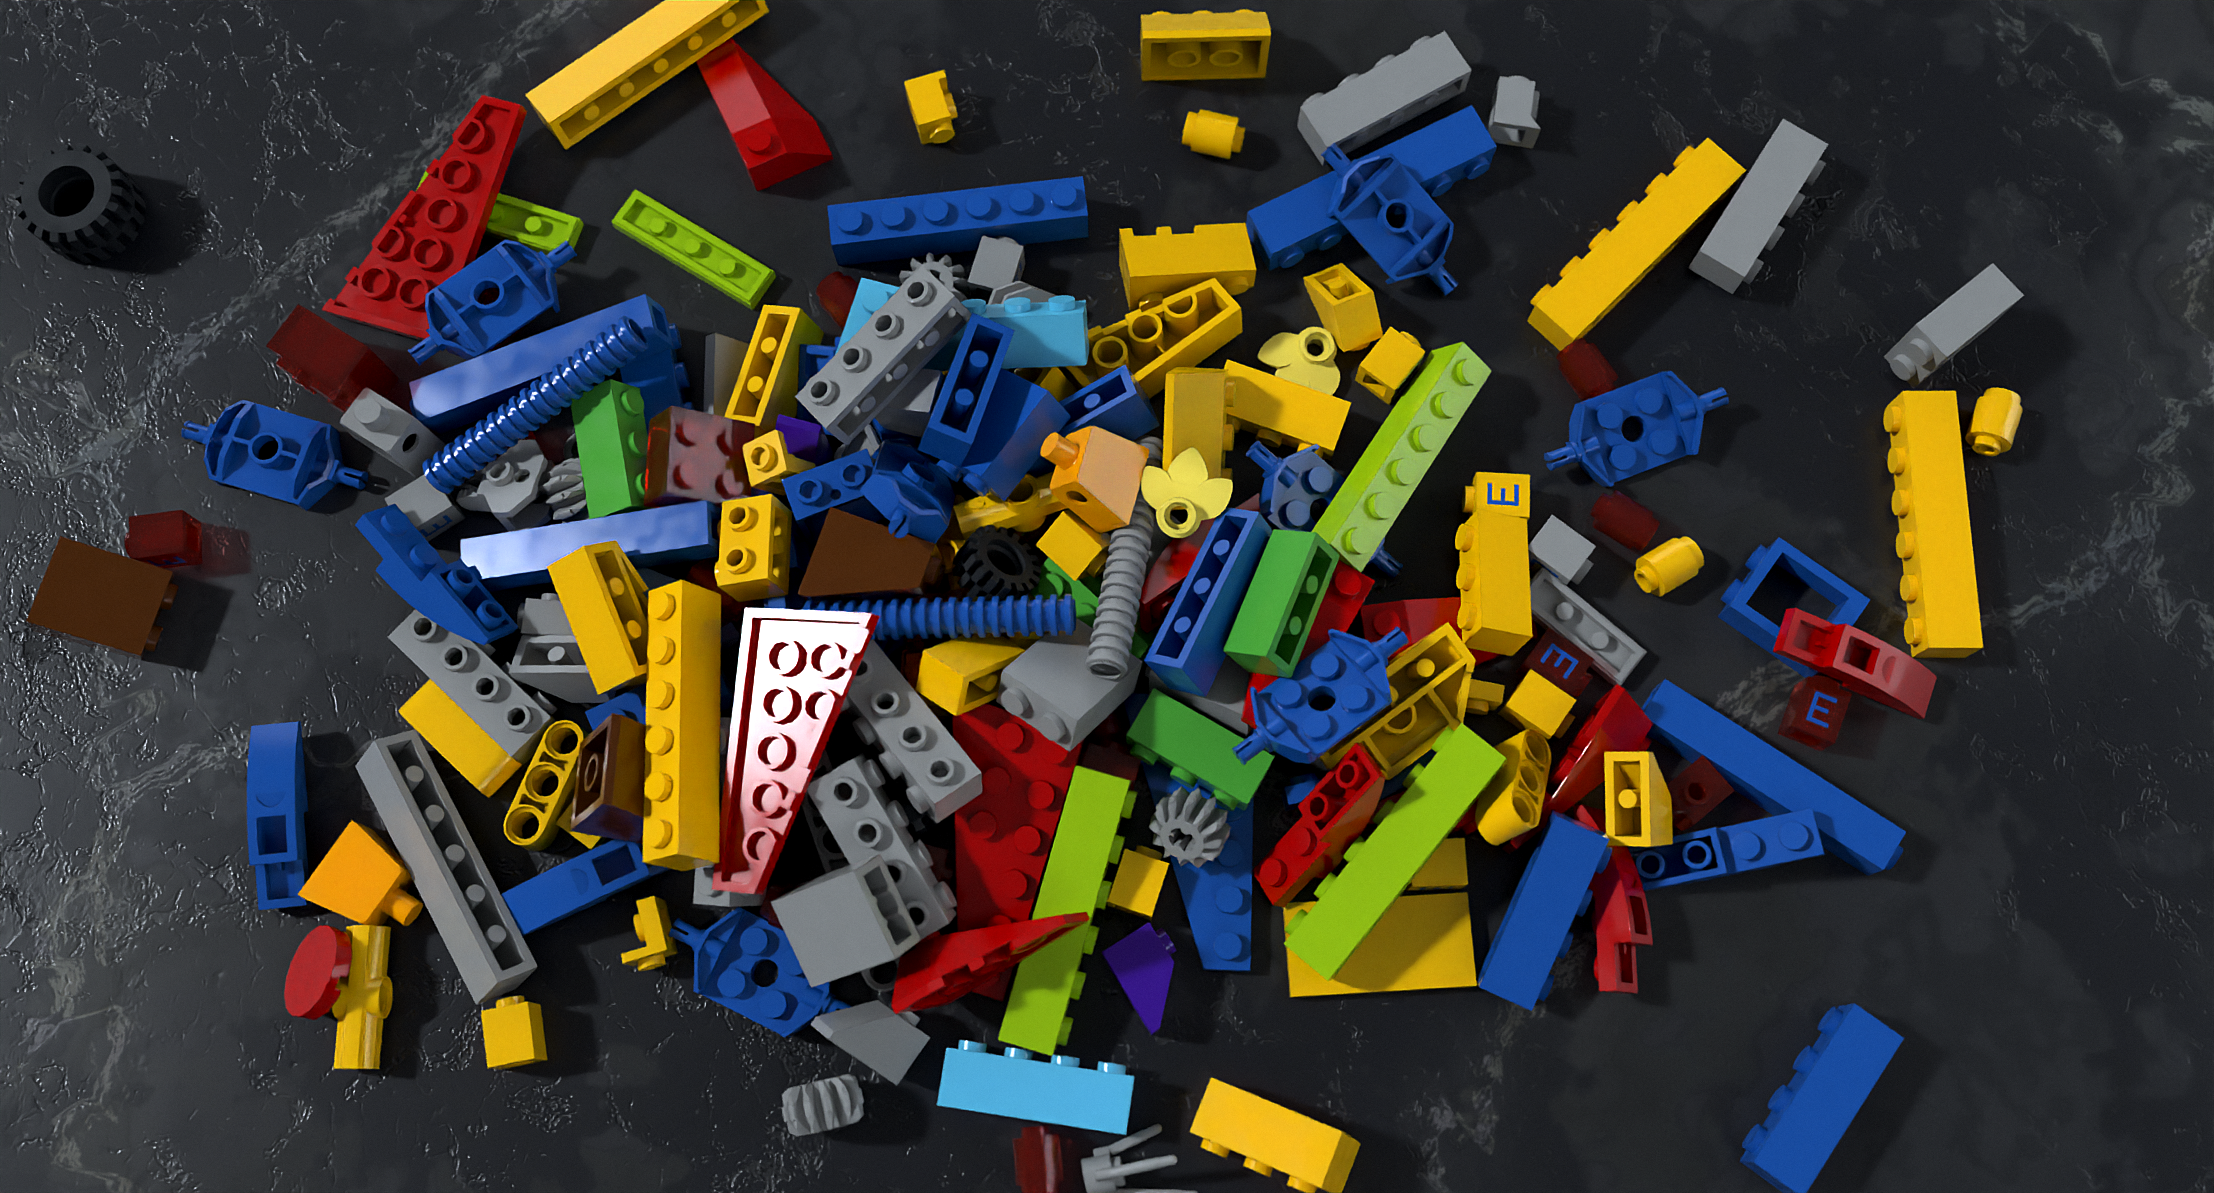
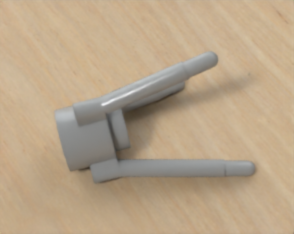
(1106, 1173)

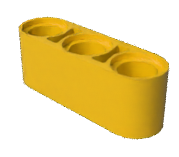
(459, 739)
(1517, 792)
(529, 799)

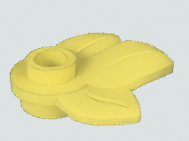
(1294, 363)
(1185, 486)

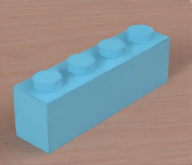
(1043, 336)
(1035, 1089)

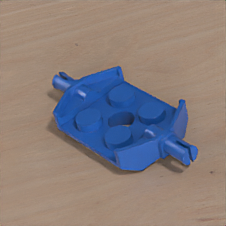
(1361, 205)
(472, 328)
(1668, 421)
(299, 472)
(1294, 485)
(910, 491)
(1342, 668)
(726, 966)

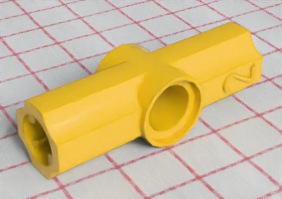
(1022, 510)
(363, 999)

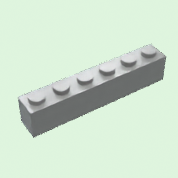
(445, 866)

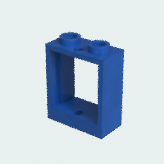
(827, 486)
(1764, 632)

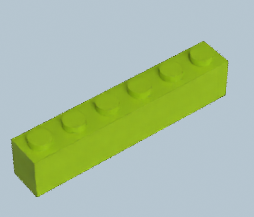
(1401, 453)
(1395, 851)
(1071, 884)

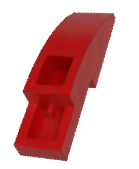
(1172, 568)
(1857, 660)
(1330, 824)
(1619, 914)

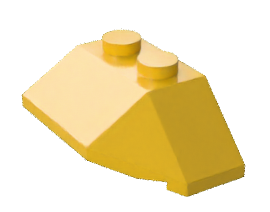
(1428, 695)

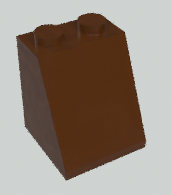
(866, 562)
(102, 600)
(611, 781)

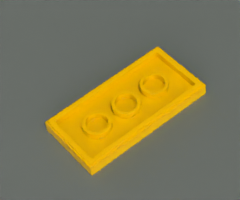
(1414, 946)

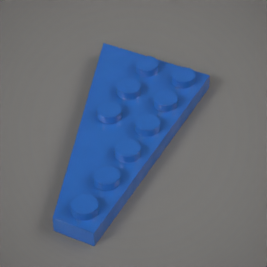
(1218, 891)

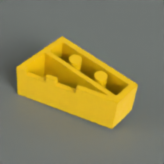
(1170, 263)
(605, 613)
(1274, 1139)

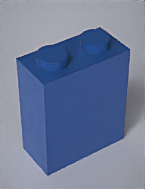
(1008, 436)

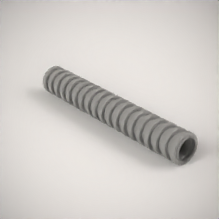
(1123, 582)

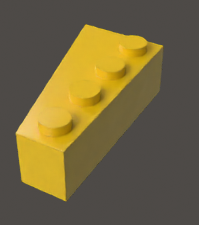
(1161, 338)

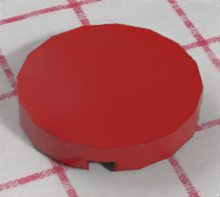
(316, 971)

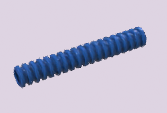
(535, 405)
(963, 617)

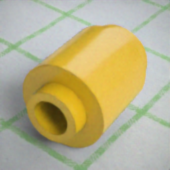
(1213, 133)
(1994, 421)
(1668, 566)

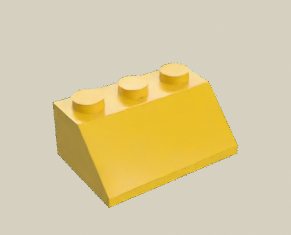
(1204, 45)
(1198, 417)

